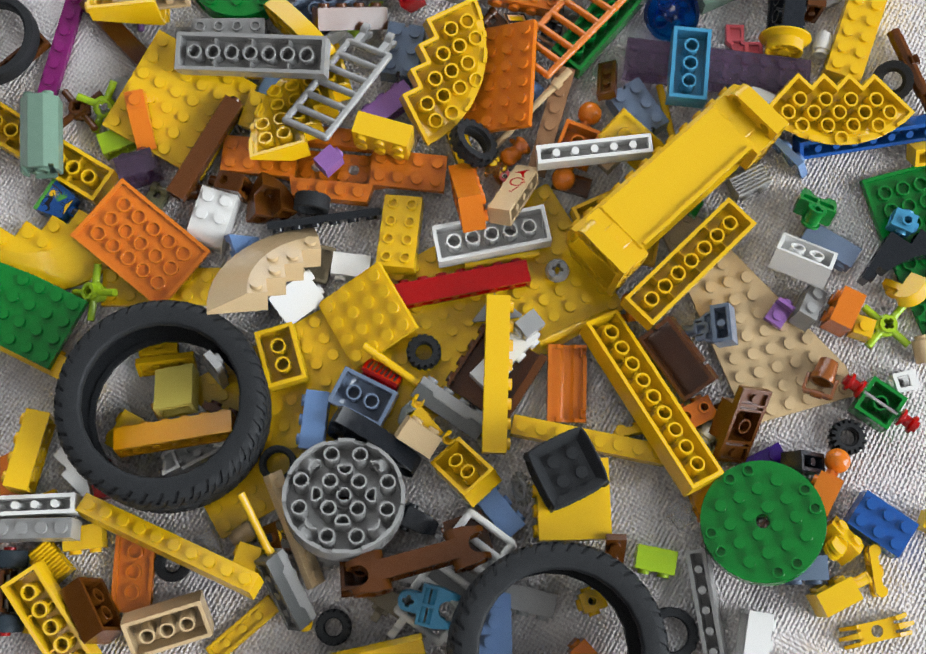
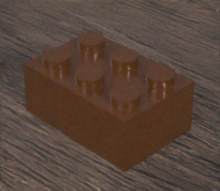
(92, 610)

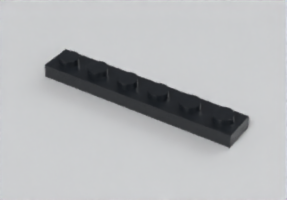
(315, 221)

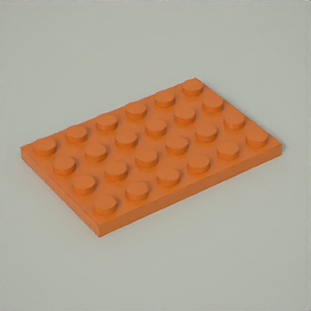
(508, 78)
(140, 243)

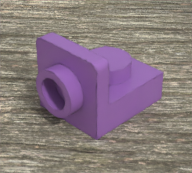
(779, 312)

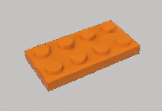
(132, 576)

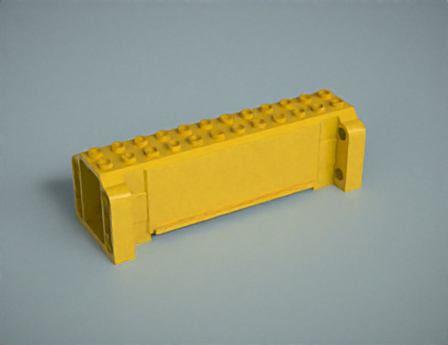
(665, 188)

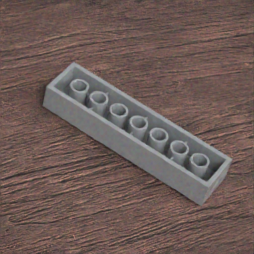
(252, 55)

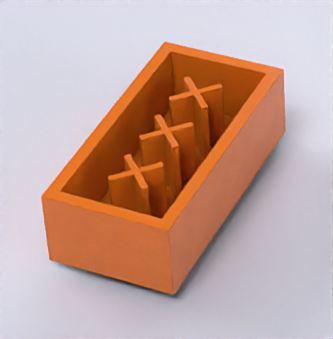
(468, 197)

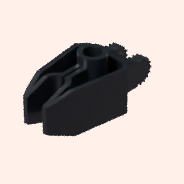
(418, 520)

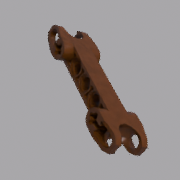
(383, 571)

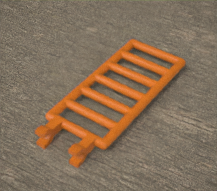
(584, 35)

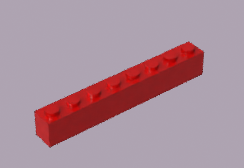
(464, 283)

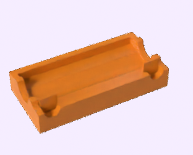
(566, 383)

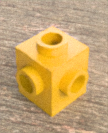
(598, 601)

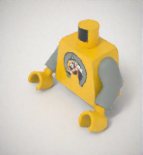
(415, 408)

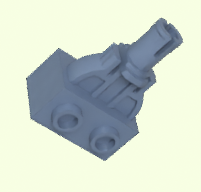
(715, 326)

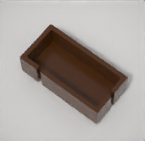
(678, 358)

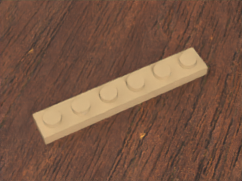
(305, 560)

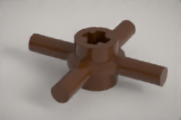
(79, 111)

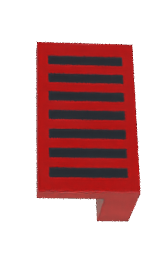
(381, 374)

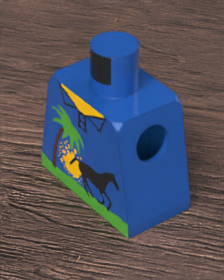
(58, 202)

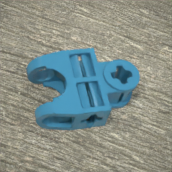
(439, 595)

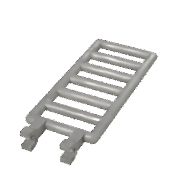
(358, 42)

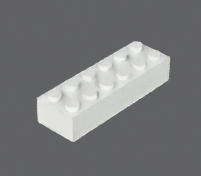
(527, 233)

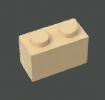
(418, 436)

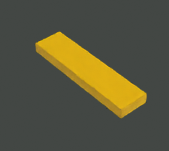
(244, 627)

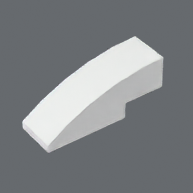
(72, 475)

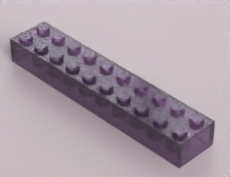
(650, 62)

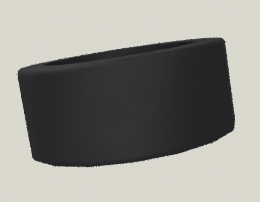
(311, 203)
(269, 452)

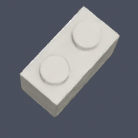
(348, 265)

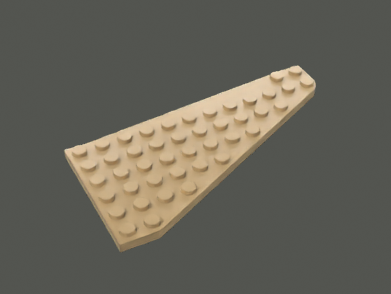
(763, 354)

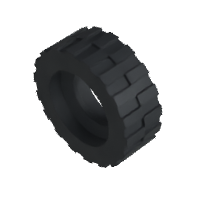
(901, 68)

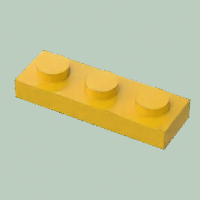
(147, 365)

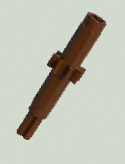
(904, 54)

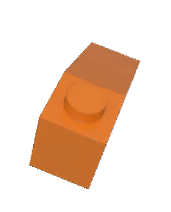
(140, 118)

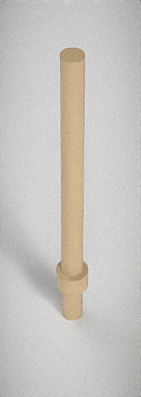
(555, 84)

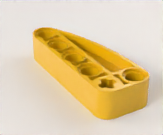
(290, 20)

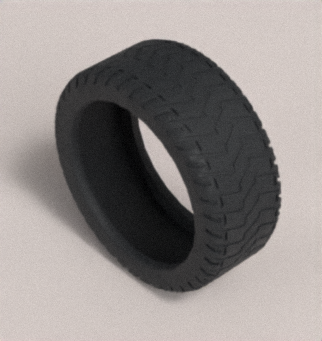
(105, 349)
(607, 575)

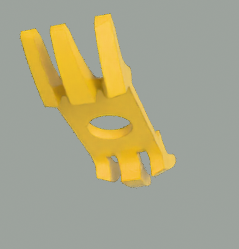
(865, 635)

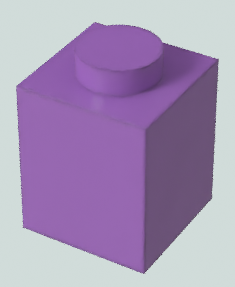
(329, 160)

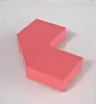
(735, 40)

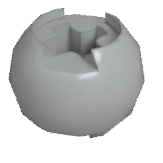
(563, 268)

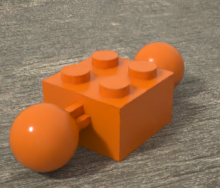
(588, 114)
(826, 482)

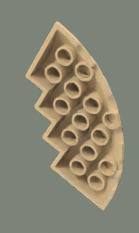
(263, 271)

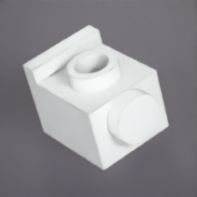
(907, 378)

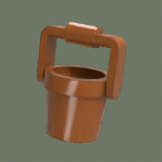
(823, 376)

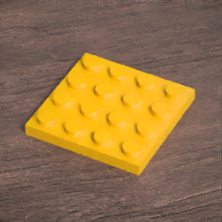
(367, 312)

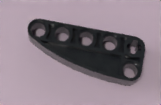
(351, 424)

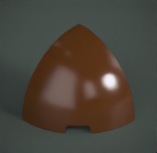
(269, 200)

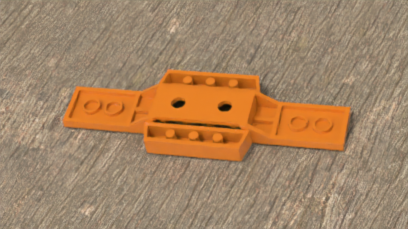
(375, 172)

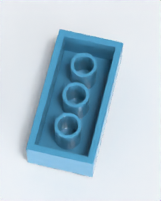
(688, 67)

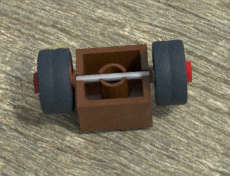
(10, 558)

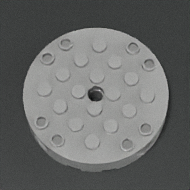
(339, 527)

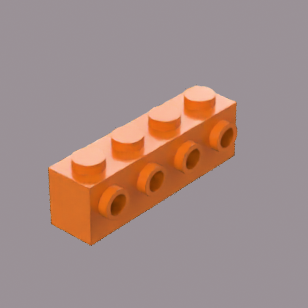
(530, 7)

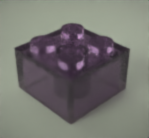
(139, 167)

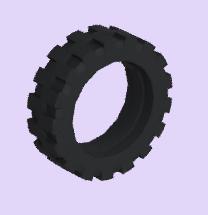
(467, 152)
(689, 622)

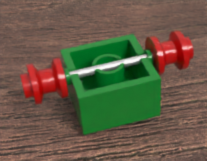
(878, 404)

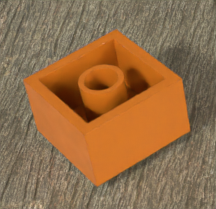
(842, 311)

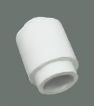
(821, 44)

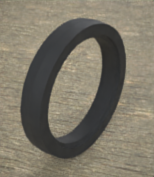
(29, 46)

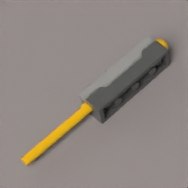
(437, 399)
(280, 578)

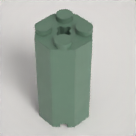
(41, 135)

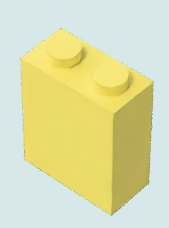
(176, 391)

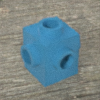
(902, 222)

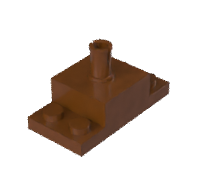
(738, 423)

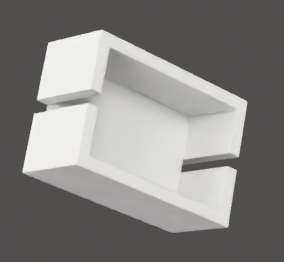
(755, 632)

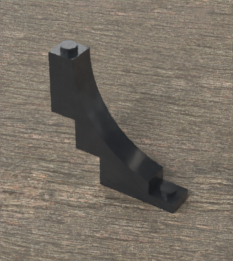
(892, 253)

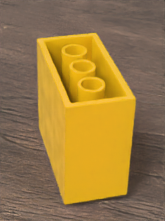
(581, 521)

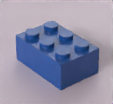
(880, 524)

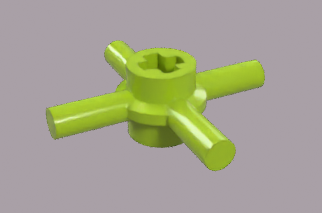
(107, 98)
(94, 292)
(891, 328)

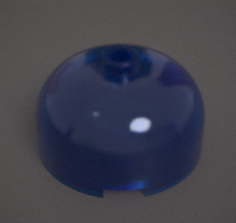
(661, 20)

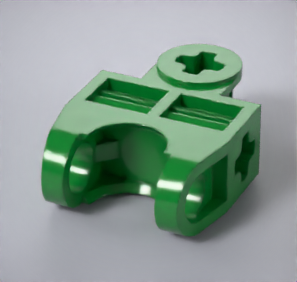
(814, 209)

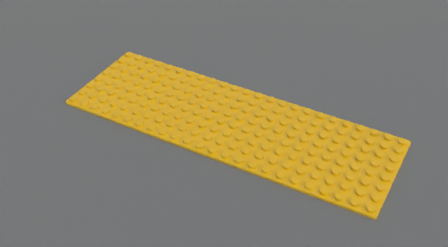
(448, 322)

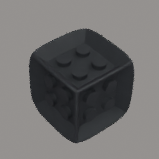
(566, 469)

